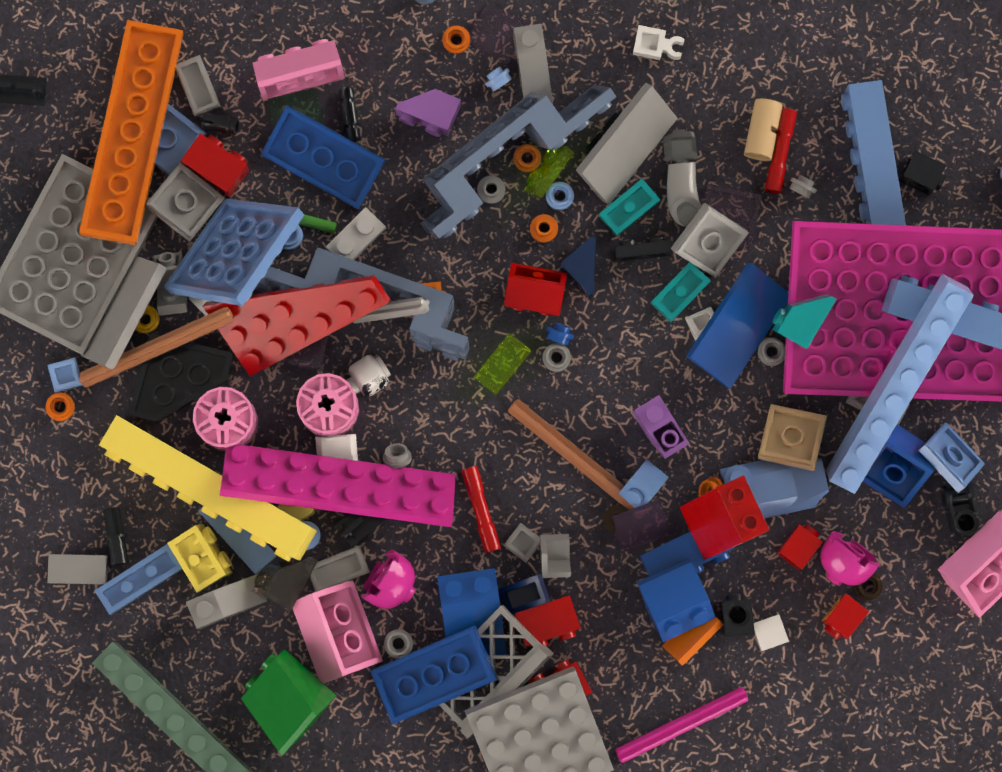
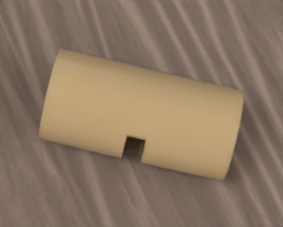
(762, 129)

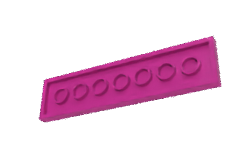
(338, 485)

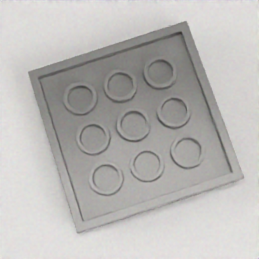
(540, 728)

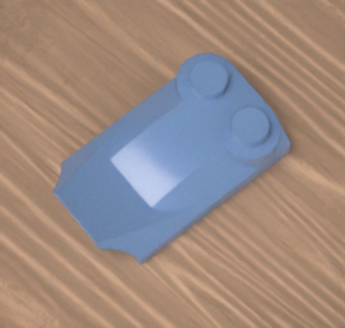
(780, 487)

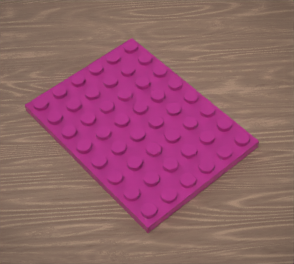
(858, 338)

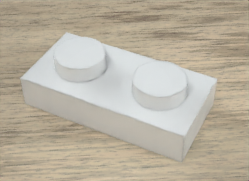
(357, 235)

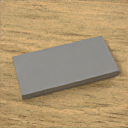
(626, 143)
(124, 312)

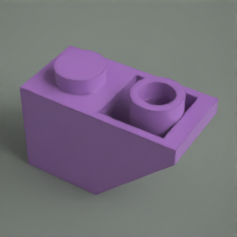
(432, 110)
(660, 427)

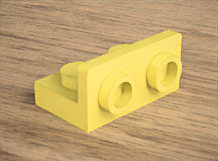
(200, 557)

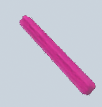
(681, 725)

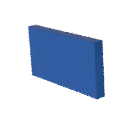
(323, 157)
(738, 325)
(433, 675)

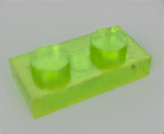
(542, 178)
(502, 364)

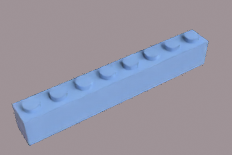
(899, 383)

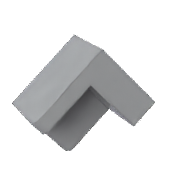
(555, 555)

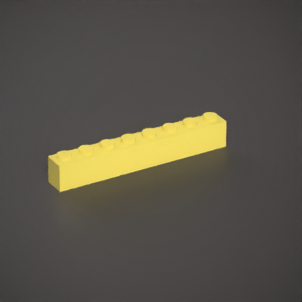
(203, 485)

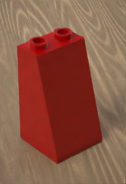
(724, 518)

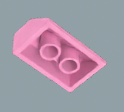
(298, 69)
(976, 567)
(336, 631)

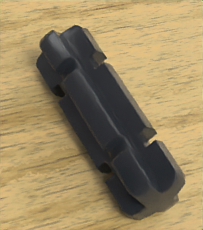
(349, 114)

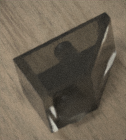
(284, 581)

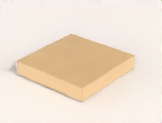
(792, 437)

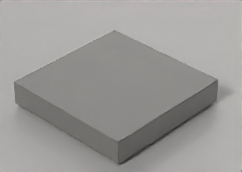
(184, 201)
(709, 240)

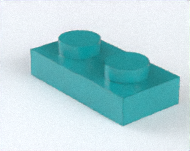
(629, 207)
(680, 292)

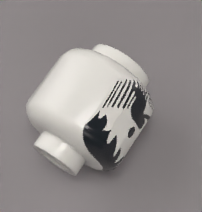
(368, 375)

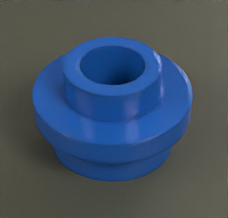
(559, 333)

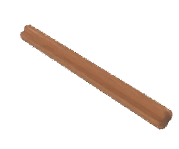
(158, 346)
(568, 451)

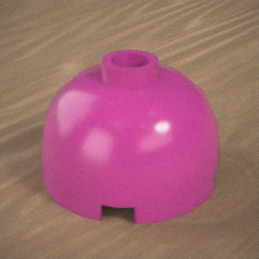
(847, 561)
(390, 582)

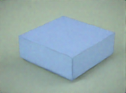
(65, 375)

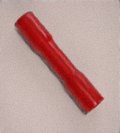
(777, 168)
(485, 525)

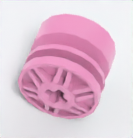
(342, 413)
(233, 432)

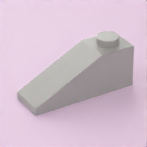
(532, 60)
(224, 603)

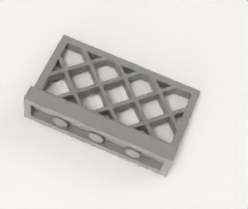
(518, 674)

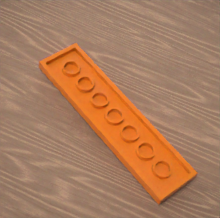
(131, 133)

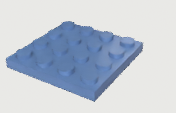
(234, 251)

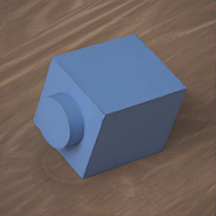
(643, 484)

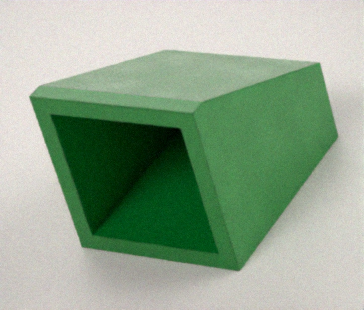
(286, 699)

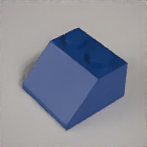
(899, 467)
(676, 600)

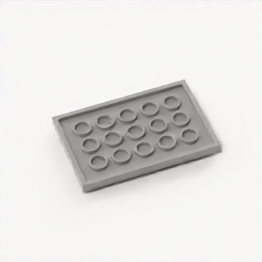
(55, 275)

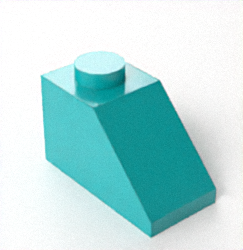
(803, 319)

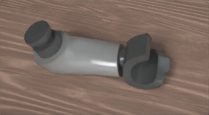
(681, 178)

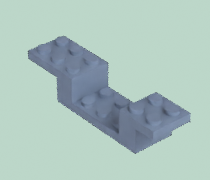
(531, 115)
(426, 329)

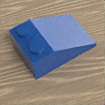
(469, 601)

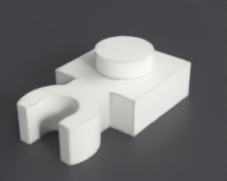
(652, 43)

